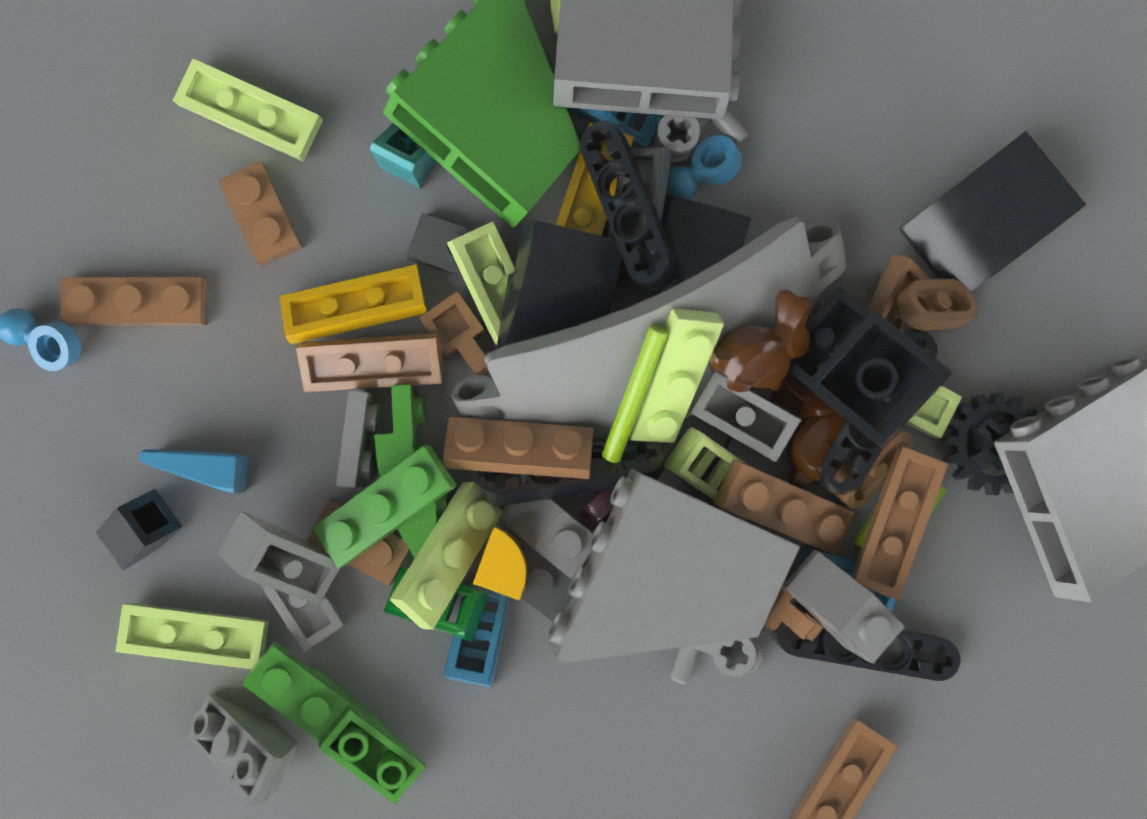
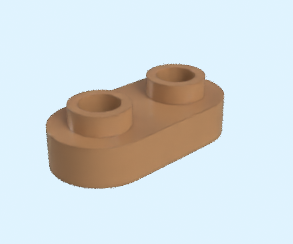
(936, 304)
(876, 475)

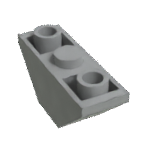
(243, 747)

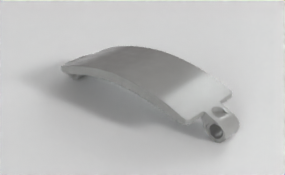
(585, 369)

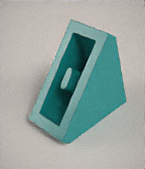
(402, 156)

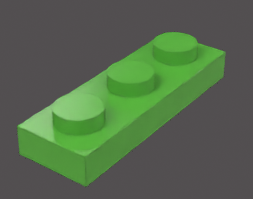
(384, 506)

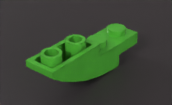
(394, 448)
(337, 720)

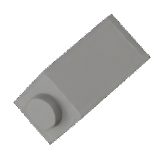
(747, 416)
(550, 532)
(277, 559)
(843, 607)

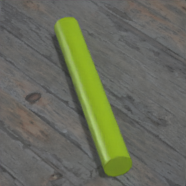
(635, 392)

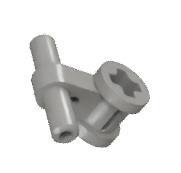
(691, 129)
(722, 659)

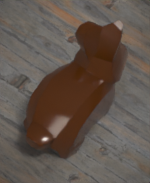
(761, 354)
(812, 435)

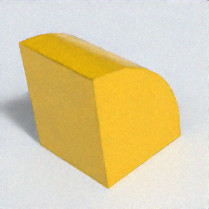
(503, 565)

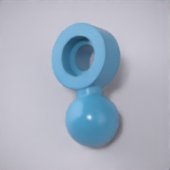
(712, 150)
(50, 344)

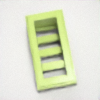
(687, 451)

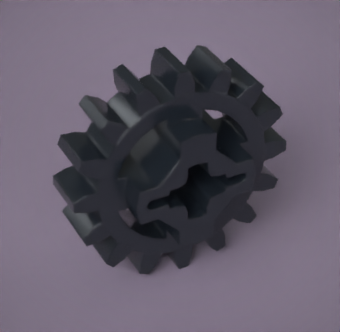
(979, 429)

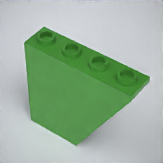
(488, 108)

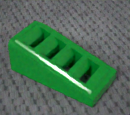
(468, 616)

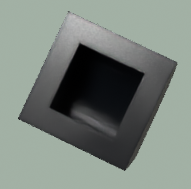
(138, 528)

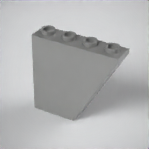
(648, 56)
(1085, 481)
(669, 576)

